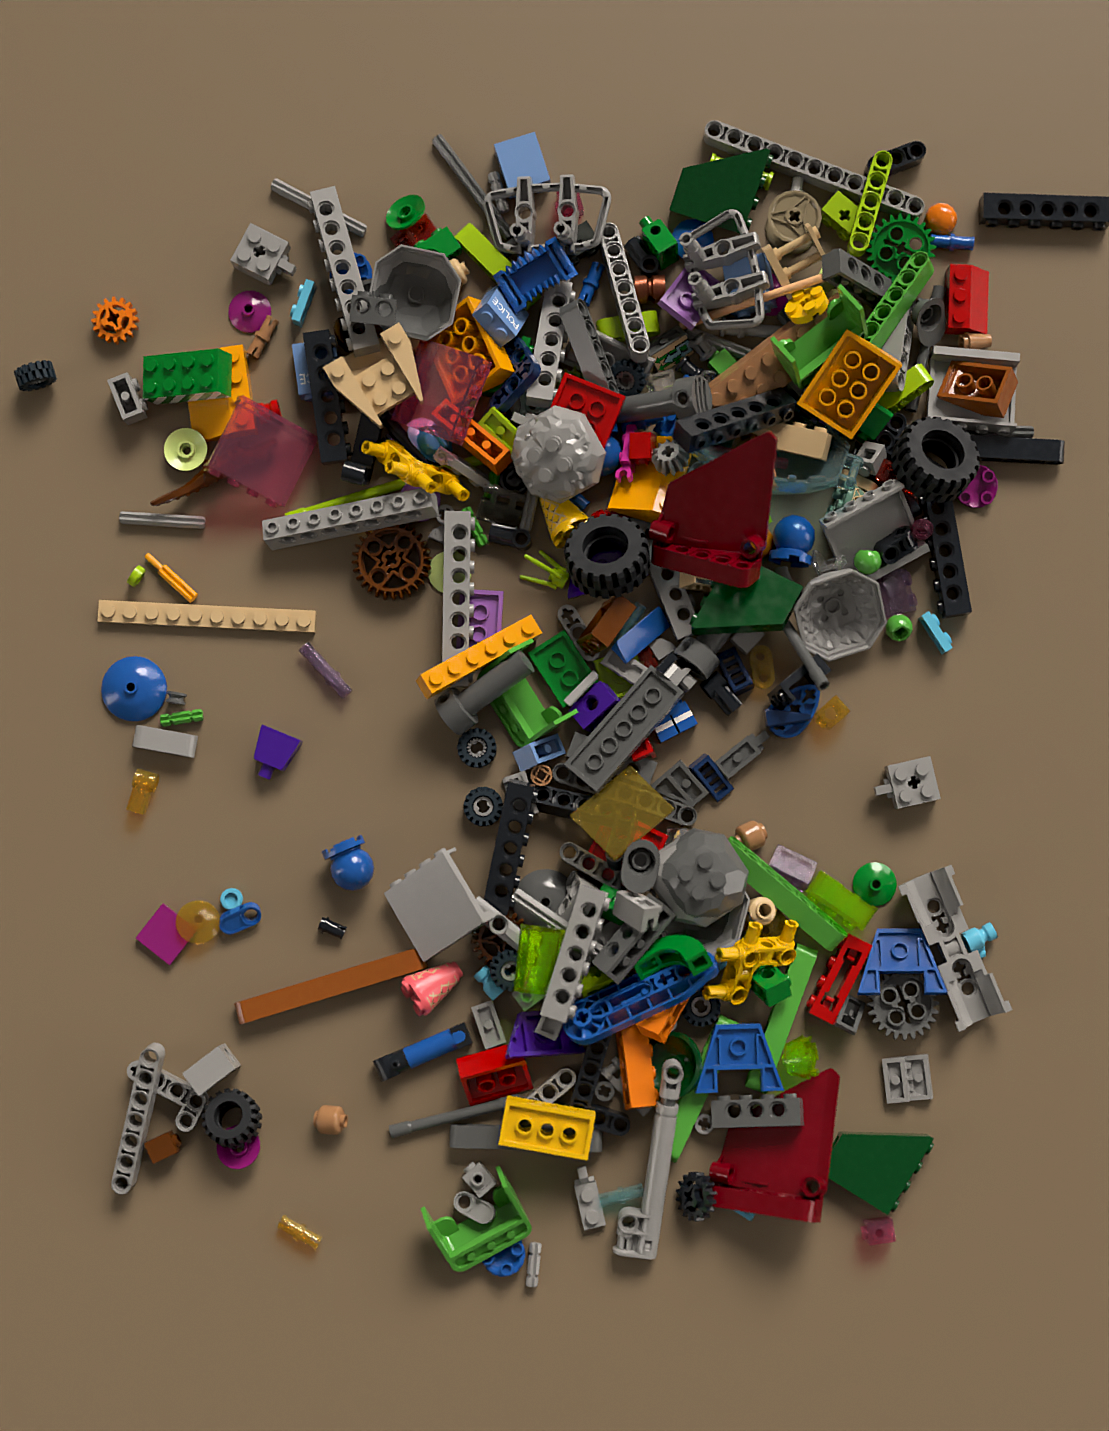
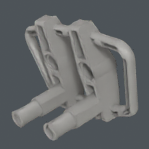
(565, 228)
(711, 257)

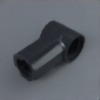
(641, 256)
(507, 536)
(717, 689)

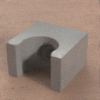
(211, 1069)

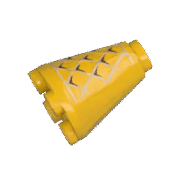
(561, 519)

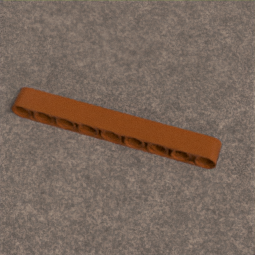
(329, 985)

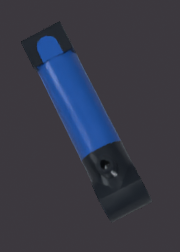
(422, 1051)

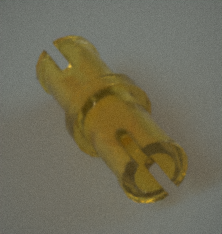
(299, 1232)

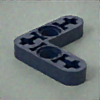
(527, 369)

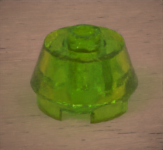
(801, 1057)

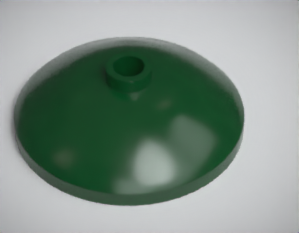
(681, 1048)

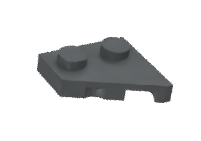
(680, 785)

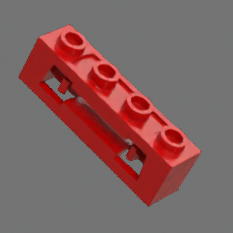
(825, 982)

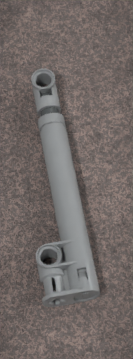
(644, 1231)

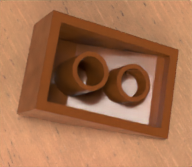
(979, 387)

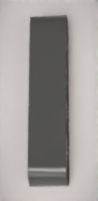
(587, 345)
(596, 872)

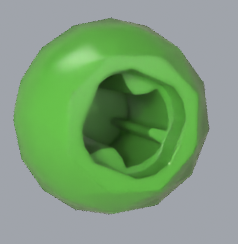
(867, 561)
(898, 627)

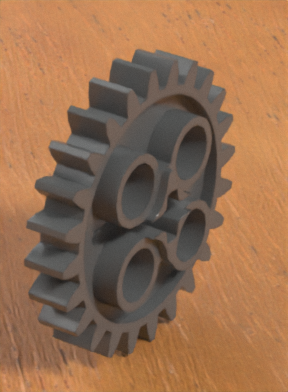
(883, 1009)

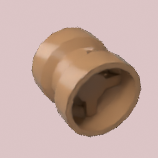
(543, 778)

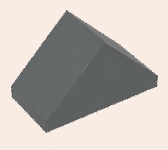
(850, 1015)

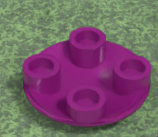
(981, 489)

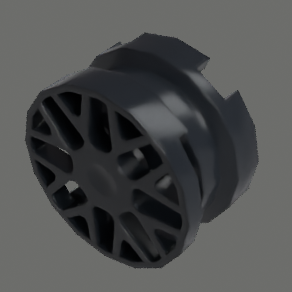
(511, 480)

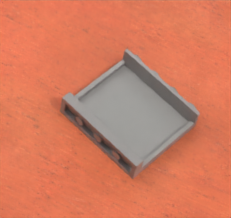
(938, 365)
(866, 522)
(436, 905)

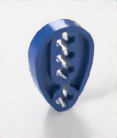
(808, 707)

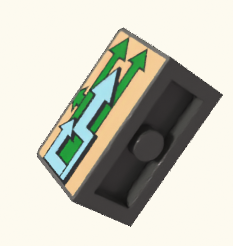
(670, 349)

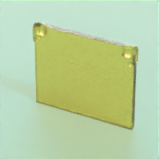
(622, 812)

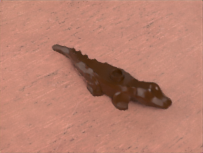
(199, 481)

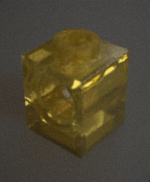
(835, 704)

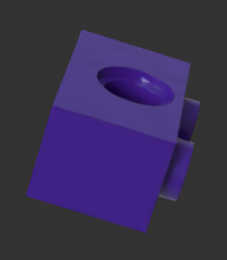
(606, 699)

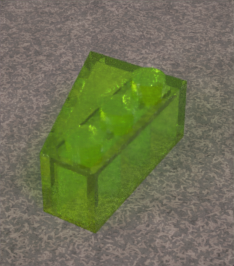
(839, 901)
(537, 957)

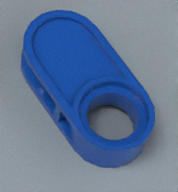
(235, 920)

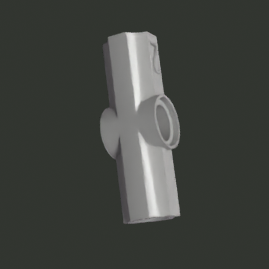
(509, 933)

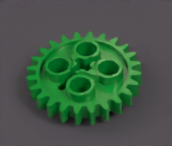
(910, 230)

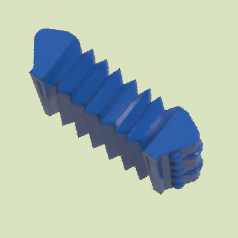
(534, 273)

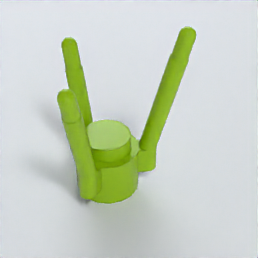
(557, 575)

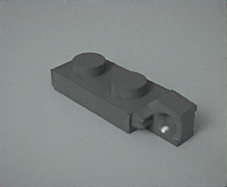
(741, 754)

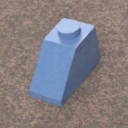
(539, 752)

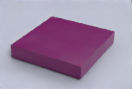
(162, 935)

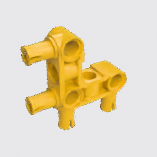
(414, 472)
(749, 955)

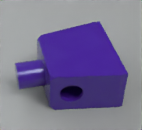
(274, 750)

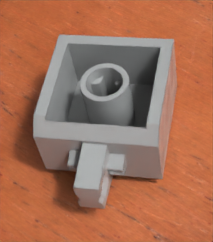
(263, 267)
(897, 783)

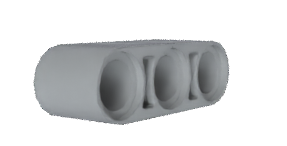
(165, 741)
(553, 1081)

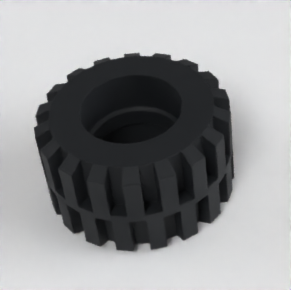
(219, 1106)

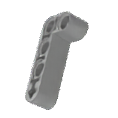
(573, 884)
(184, 1100)

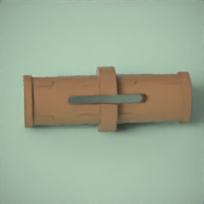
(262, 337)

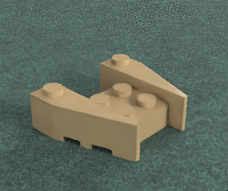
(382, 384)

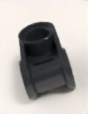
(899, 545)

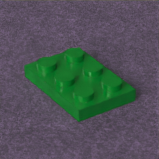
(560, 665)

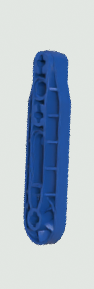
(633, 1000)

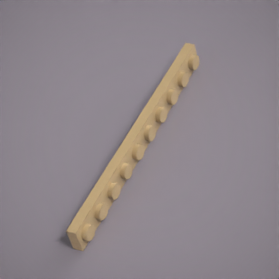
(207, 616)

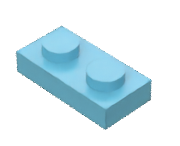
(305, 296)
(931, 625)

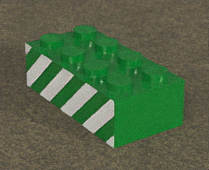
(187, 376)

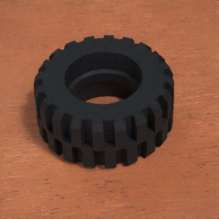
(921, 474)
(604, 534)

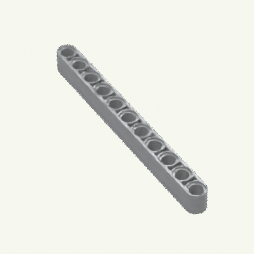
(806, 162)

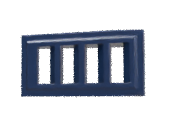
(742, 688)
(779, 718)
(705, 781)

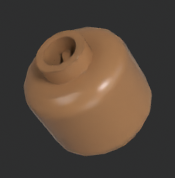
(751, 834)
(330, 1120)

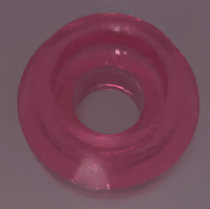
(920, 533)

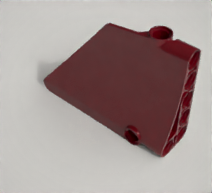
(717, 514)
(775, 1166)

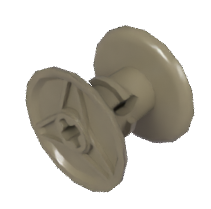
(787, 219)

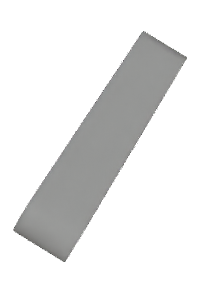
(899, 346)

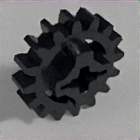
(696, 1196)

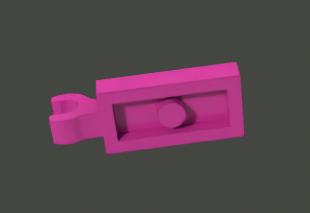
(628, 466)

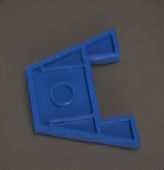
(901, 953)
(738, 1048)

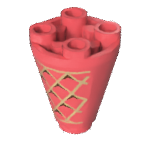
(430, 986)

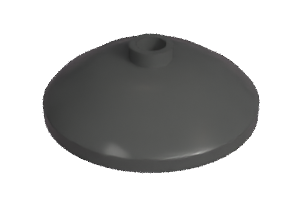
(540, 885)

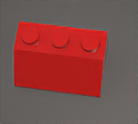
(966, 299)
(492, 1076)

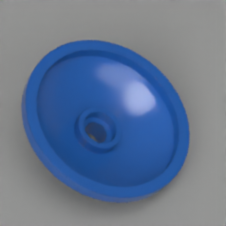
(146, 697)

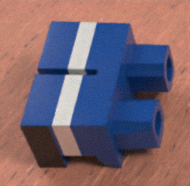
(682, 719)

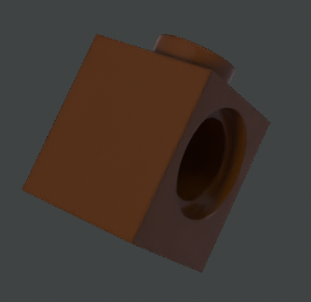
(163, 1146)

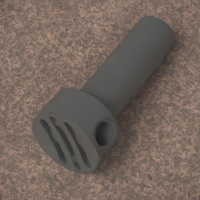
(686, 398)
(700, 654)
(460, 708)

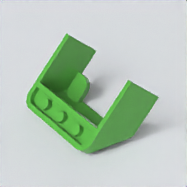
(808, 353)
(521, 709)
(474, 1242)

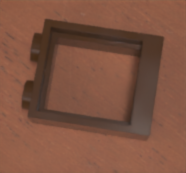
(605, 625)

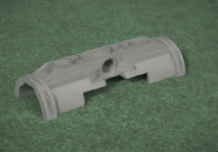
(986, 996)

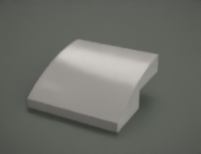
(907, 1078)

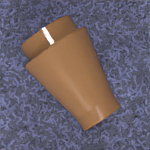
(974, 340)

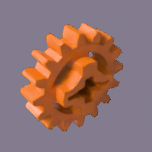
(107, 323)

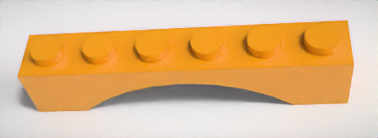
(461, 665)

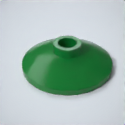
(405, 212)
(863, 883)

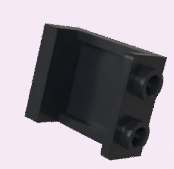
(781, 697)

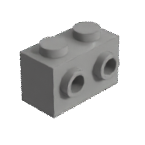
(127, 398)

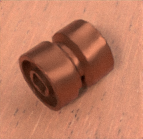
(649, 289)

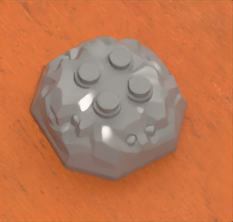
(558, 454)
(840, 614)

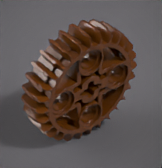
(393, 550)

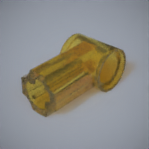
(143, 784)

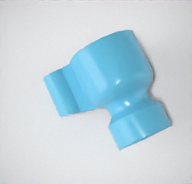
(975, 938)
(489, 986)

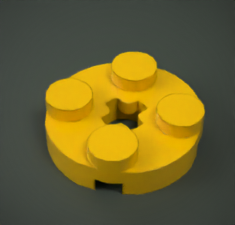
(806, 304)

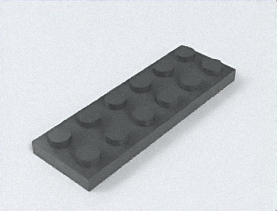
(624, 729)

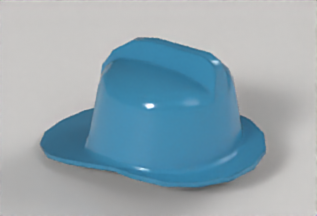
(427, 443)

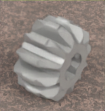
(669, 458)

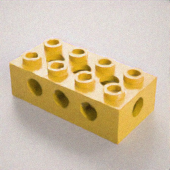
(550, 1142)

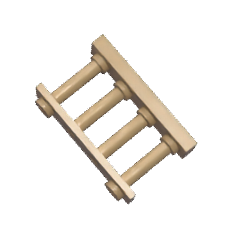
(774, 255)

